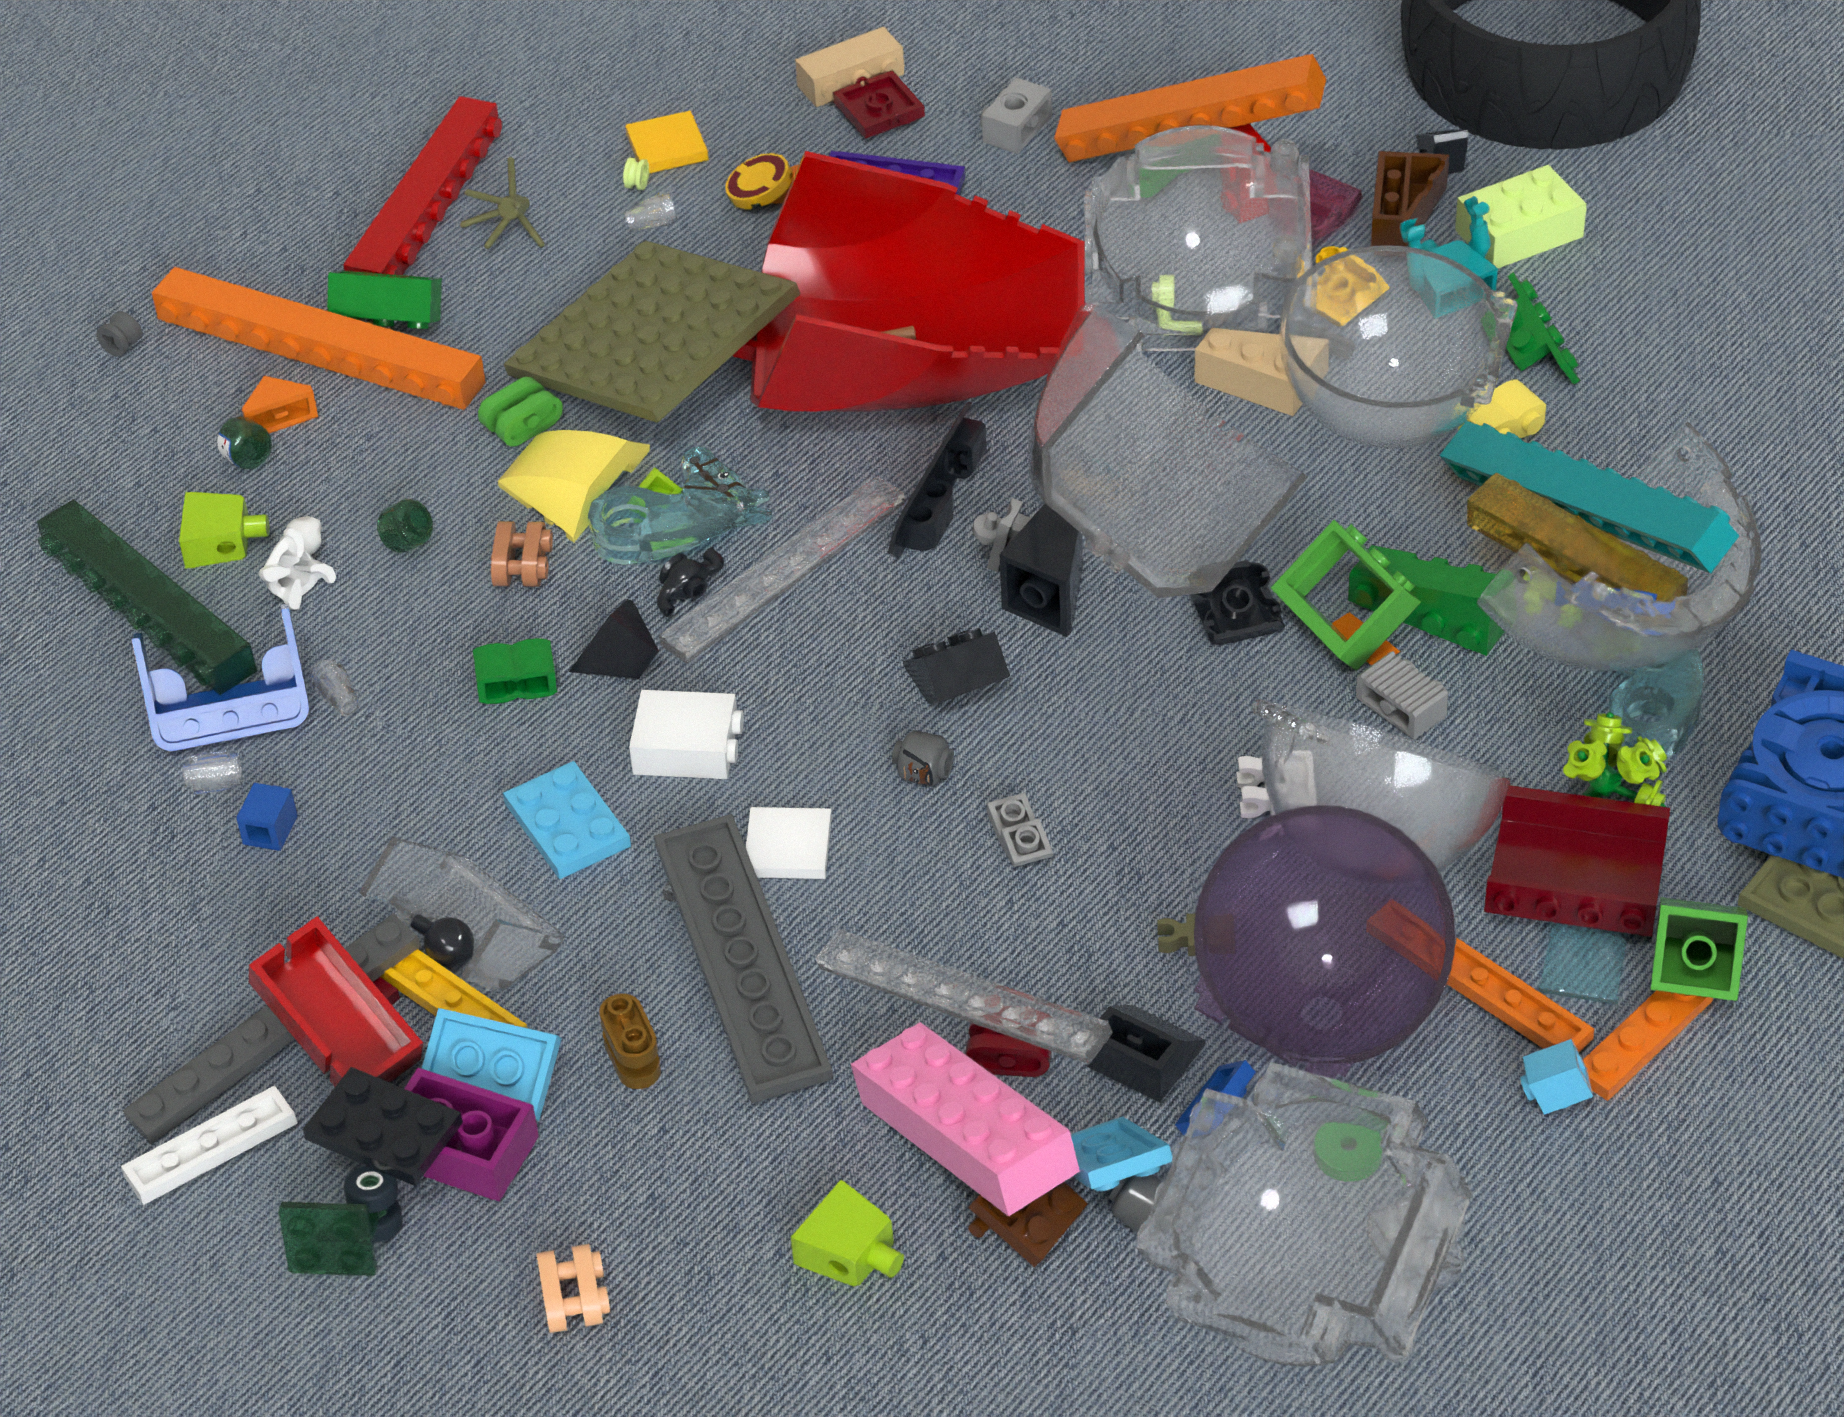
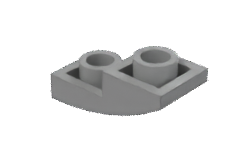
(1018, 830)

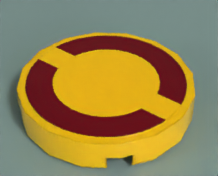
(759, 180)

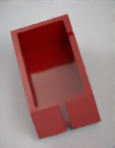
(333, 1006)

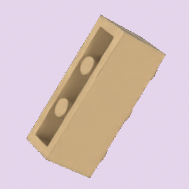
(845, 62)

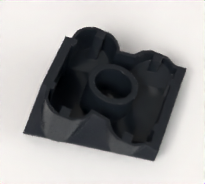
(1239, 605)

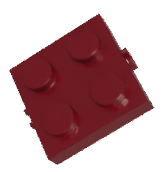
(879, 104)

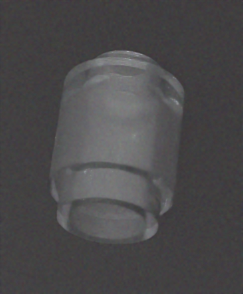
(212, 772)

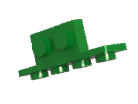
(1531, 335)

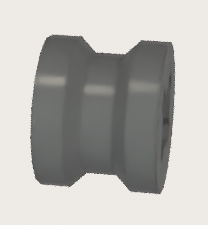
(119, 333)

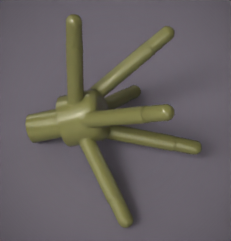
(508, 208)

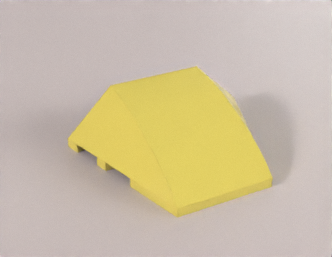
(567, 472)

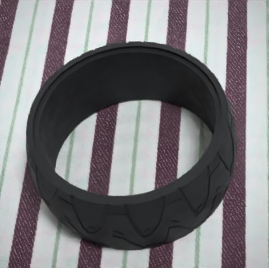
(1546, 91)

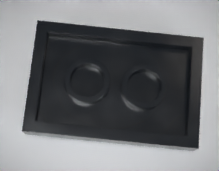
(383, 1126)

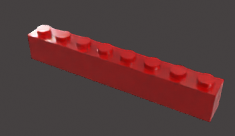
(427, 189)

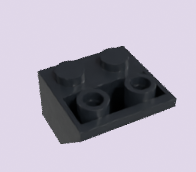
(957, 668)
(1145, 1051)

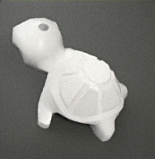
(291, 567)

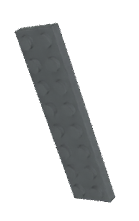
(743, 959)

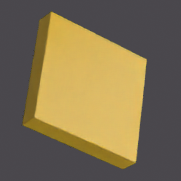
(667, 141)

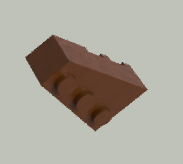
(1405, 190)

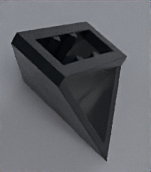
(620, 646)

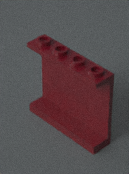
(1578, 860)

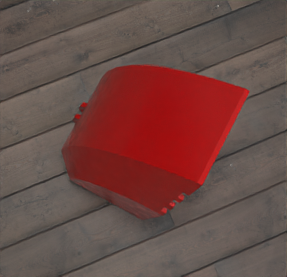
(900, 253)

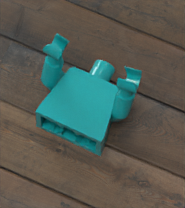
(1470, 255)

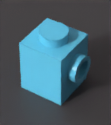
(1556, 1077)

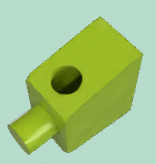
(217, 528)
(846, 1238)

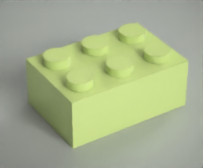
(1526, 215)

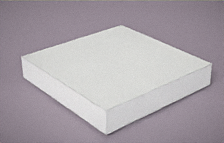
(789, 842)

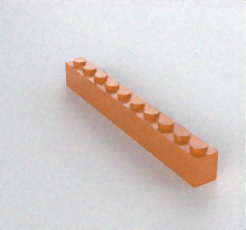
(319, 338)

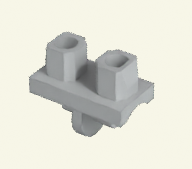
(998, 531)

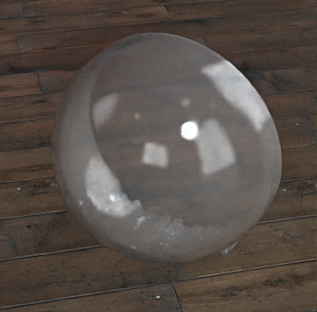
(1393, 344)
(1419, 788)

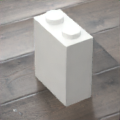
(685, 734)

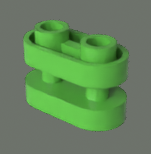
(520, 411)

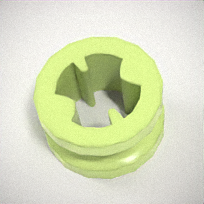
(636, 173)

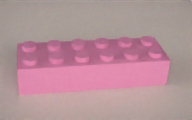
(965, 1118)

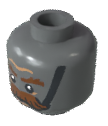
(923, 758)

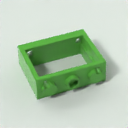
(1315, 563)

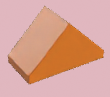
(280, 404)

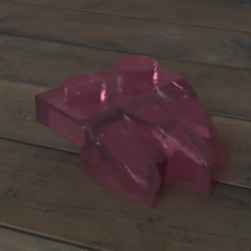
(1330, 203)

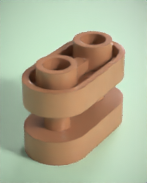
(534, 563)

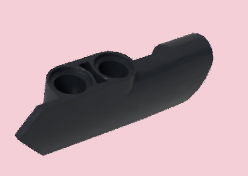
(931, 503)

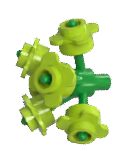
(1604, 750)

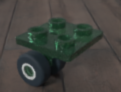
(338, 1235)

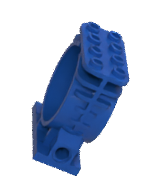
(1800, 805)

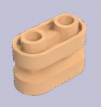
(592, 1300)

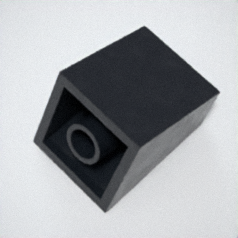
(1043, 572)

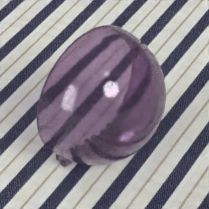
(1324, 937)

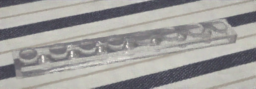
(781, 569)
(965, 996)

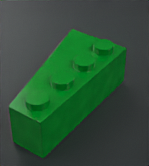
(1445, 593)

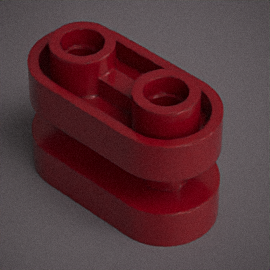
(1005, 1054)

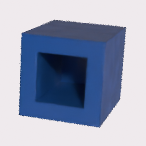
(267, 816)

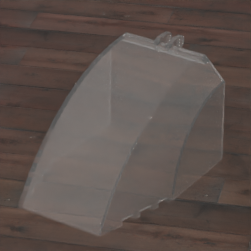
(1142, 465)

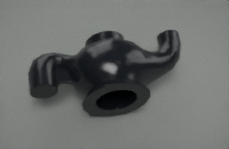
(686, 578)

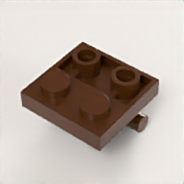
(1035, 1226)

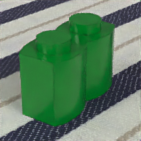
(514, 671)

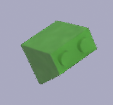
(1699, 948)

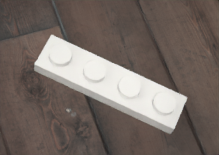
(209, 1145)

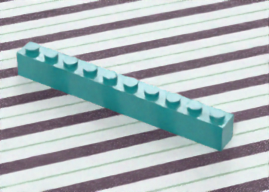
(1601, 497)

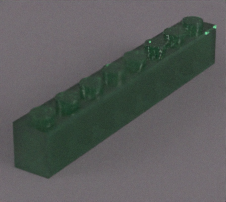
(146, 597)

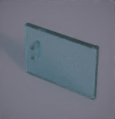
(1584, 963)

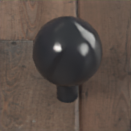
(445, 940)

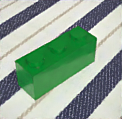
(385, 297)

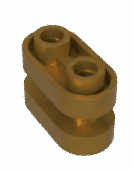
(630, 1041)

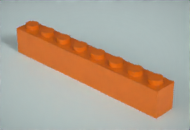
(1217, 100)

